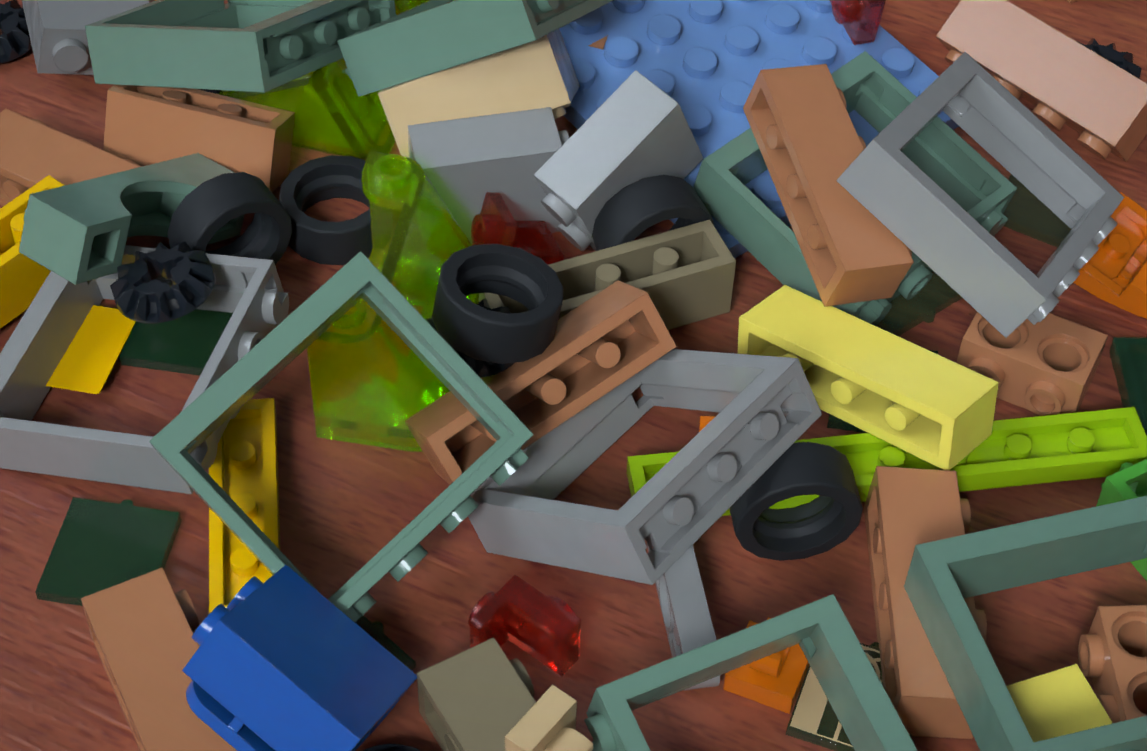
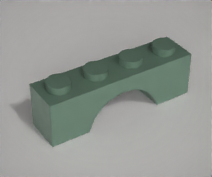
(85, 224)

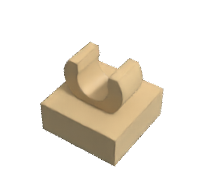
(548, 726)

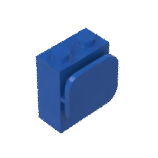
(290, 671)

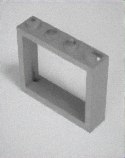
(948, 235)
(241, 287)
(761, 413)

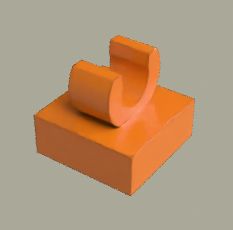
(772, 679)

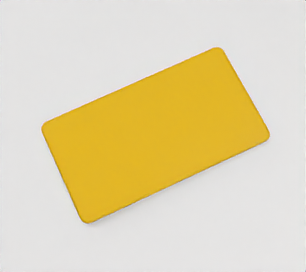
(93, 351)

